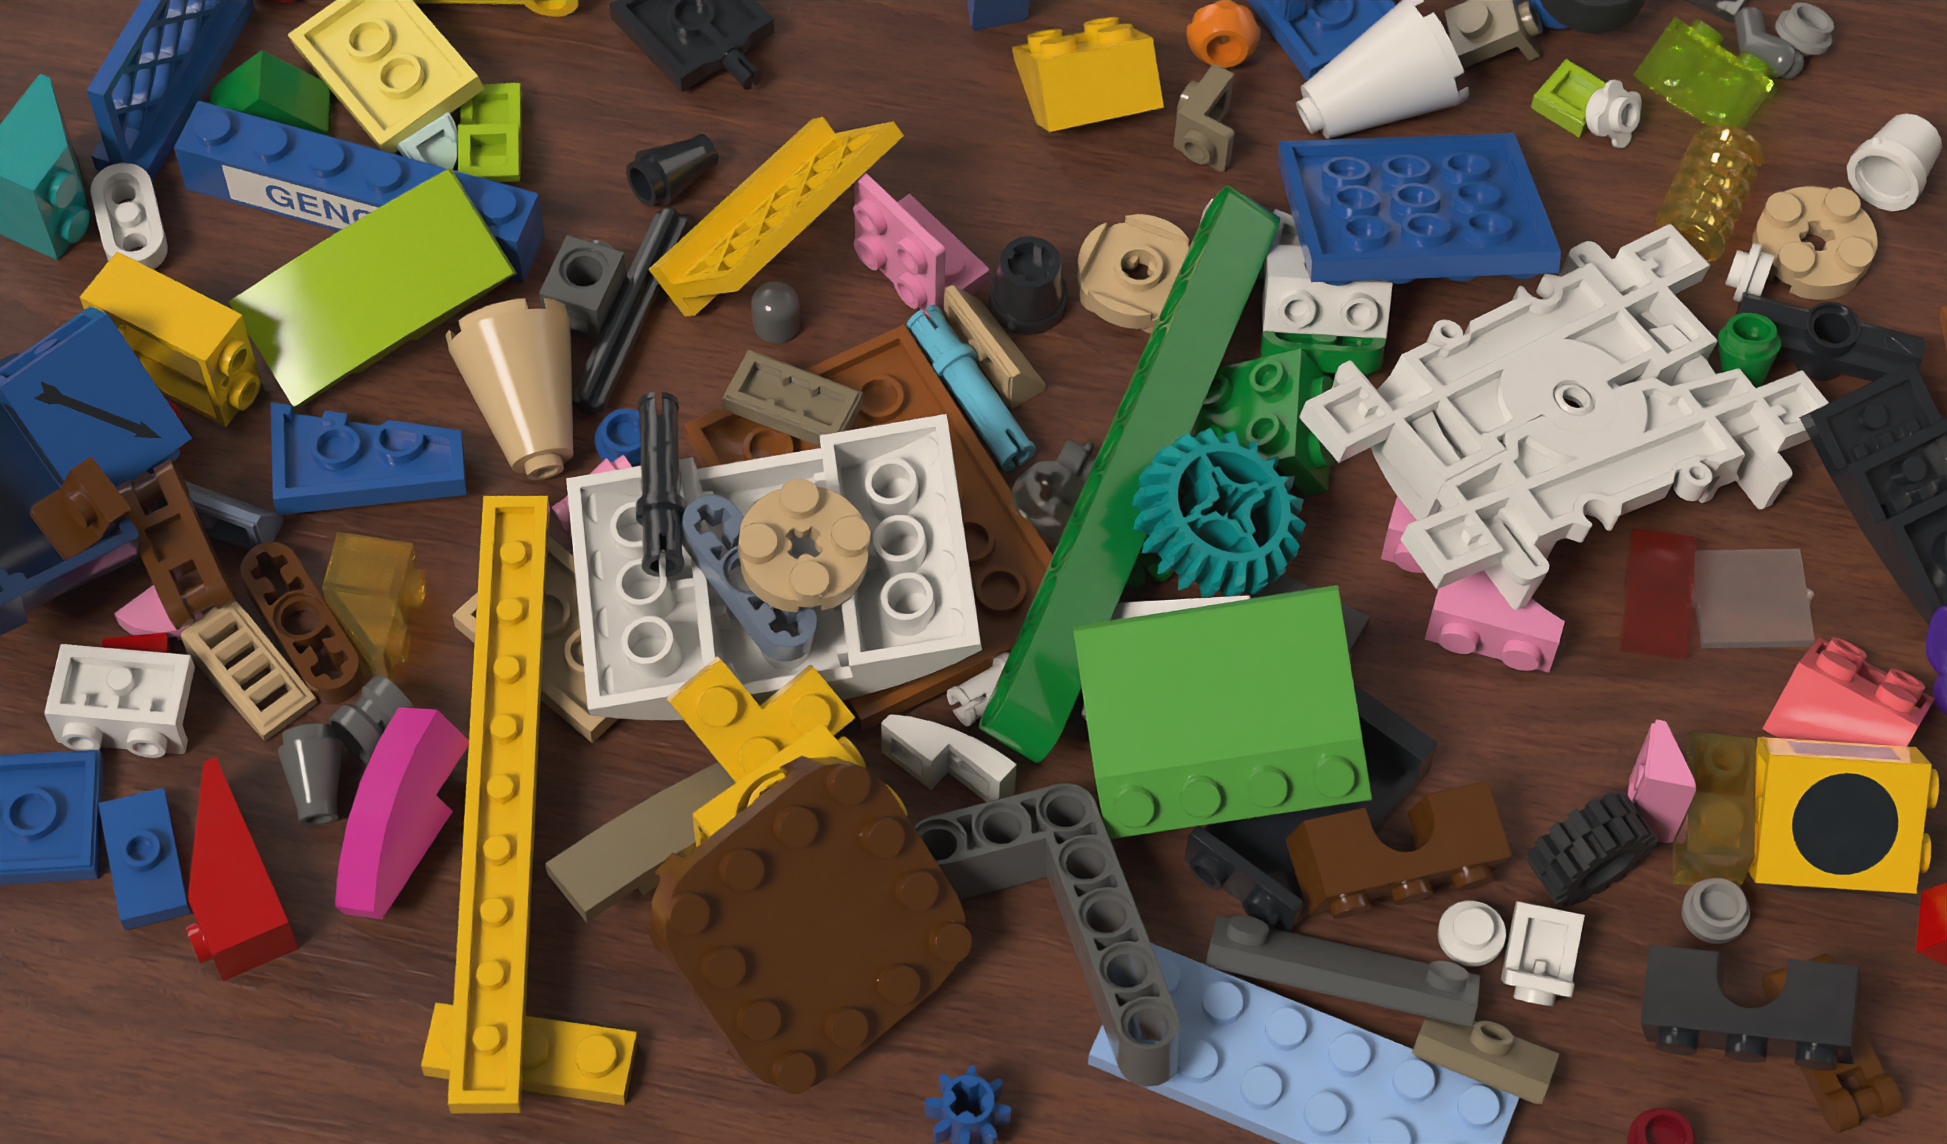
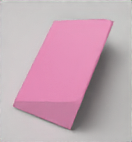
(1661, 783)

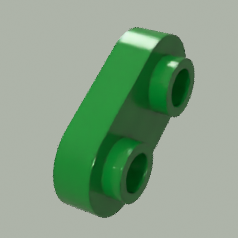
(1328, 350)

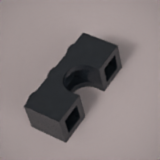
(1808, 1021)

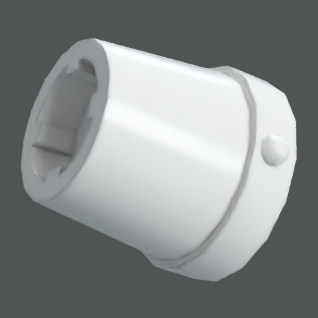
(1895, 163)

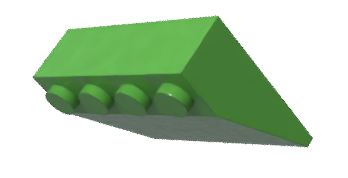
(1222, 712)

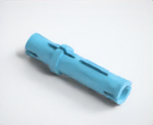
(958, 369)

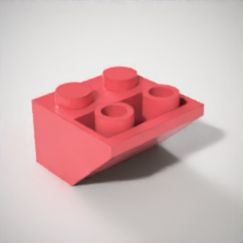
(1848, 700)

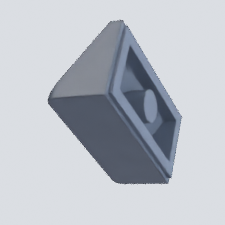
(231, 518)

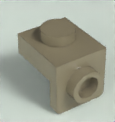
(1492, 27)
(1198, 119)

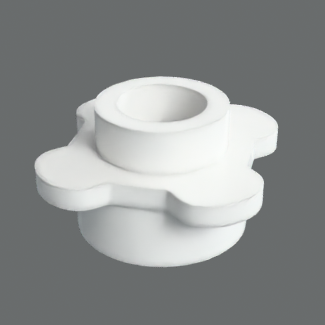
(1614, 113)

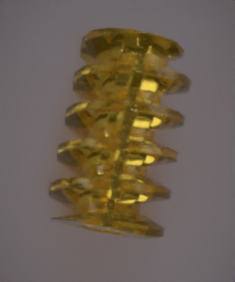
(1711, 187)

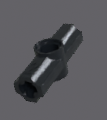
(1854, 348)

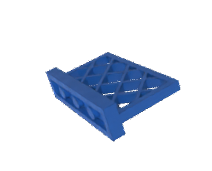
(159, 76)

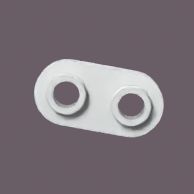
(132, 222)

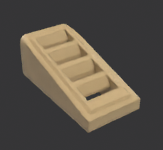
(223, 636)

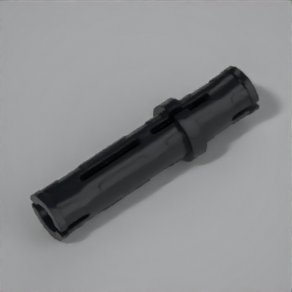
(661, 505)

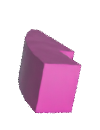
(396, 810)

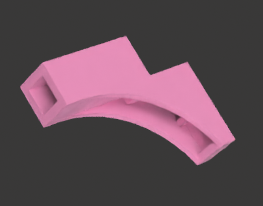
(1476, 616)

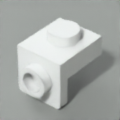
(1542, 952)

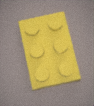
(386, 66)

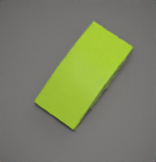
(372, 287)

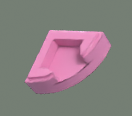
(147, 616)

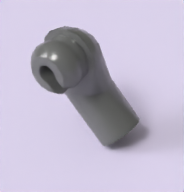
(1775, 52)

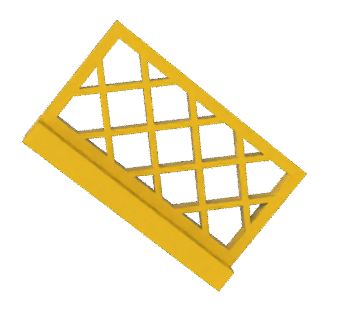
(768, 211)

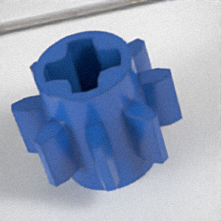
(969, 1093)

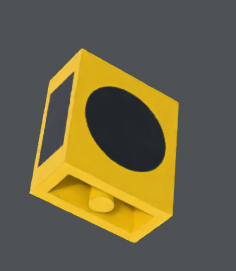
(1841, 815)

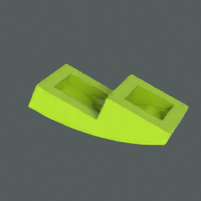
(492, 133)

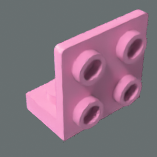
(912, 247)

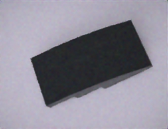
(1891, 469)

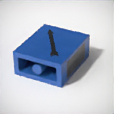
(90, 397)

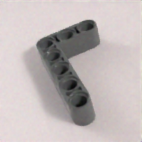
(1063, 838)

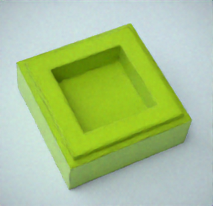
(1566, 97)

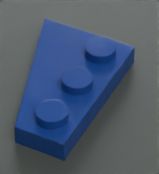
(354, 464)

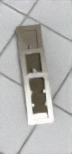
(634, 845)

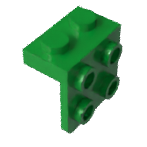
(1264, 404)

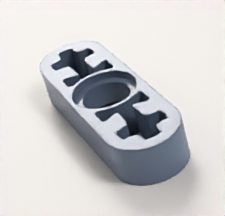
(749, 609)

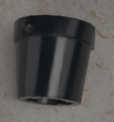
(1028, 287)

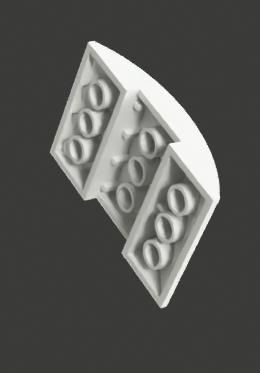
(901, 623)

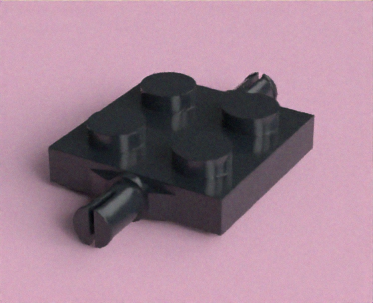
(696, 36)

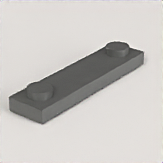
(1428, 990)

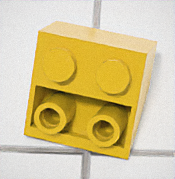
(1088, 74)

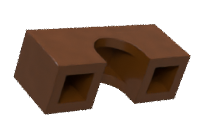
(1347, 866)

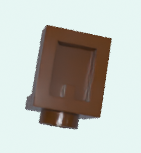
(81, 510)

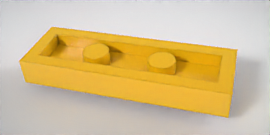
(557, 1057)

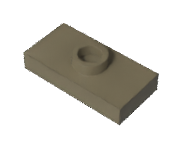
(790, 399)
(1488, 1056)

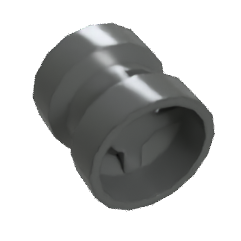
(365, 721)

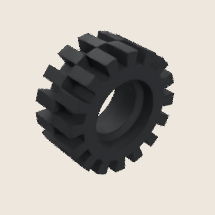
(1591, 849)

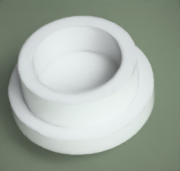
(1749, 271)
(1471, 933)

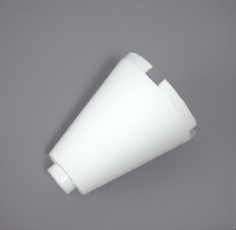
(1385, 76)

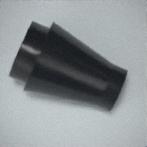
(669, 169)

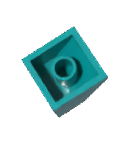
(40, 175)

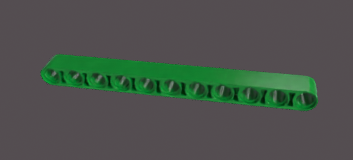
(1157, 408)

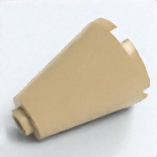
(521, 380)

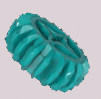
(1211, 547)

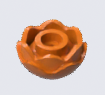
(1221, 19)

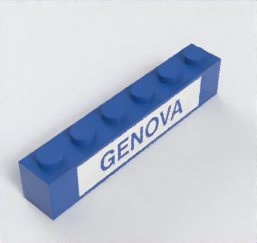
(333, 179)

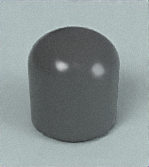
(776, 312)

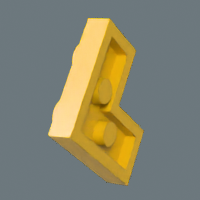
(747, 734)

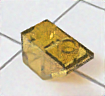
(371, 596)
(1720, 822)

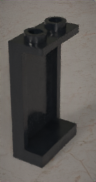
(1252, 855)

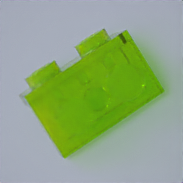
(1704, 77)

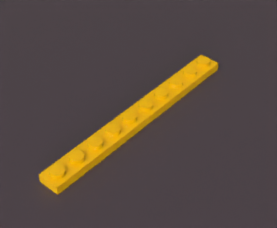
(500, 809)

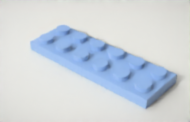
(1306, 1072)

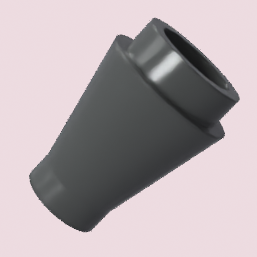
(313, 769)

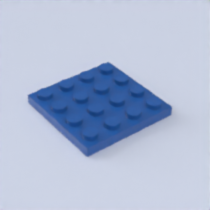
(1416, 208)

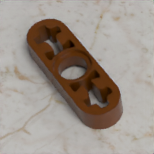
(301, 648)

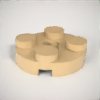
(1827, 214)
(1123, 245)
(810, 513)

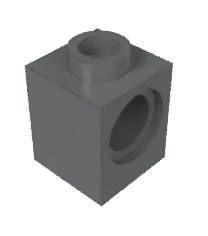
(579, 264)

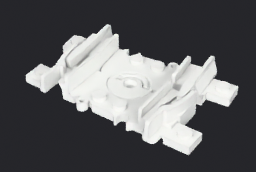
(1507, 468)

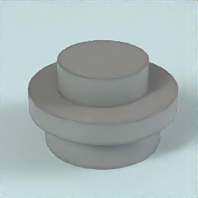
(1806, 28)
(1715, 910)

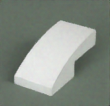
(933, 750)

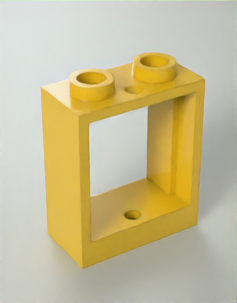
(182, 338)

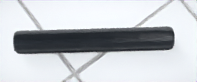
(627, 315)

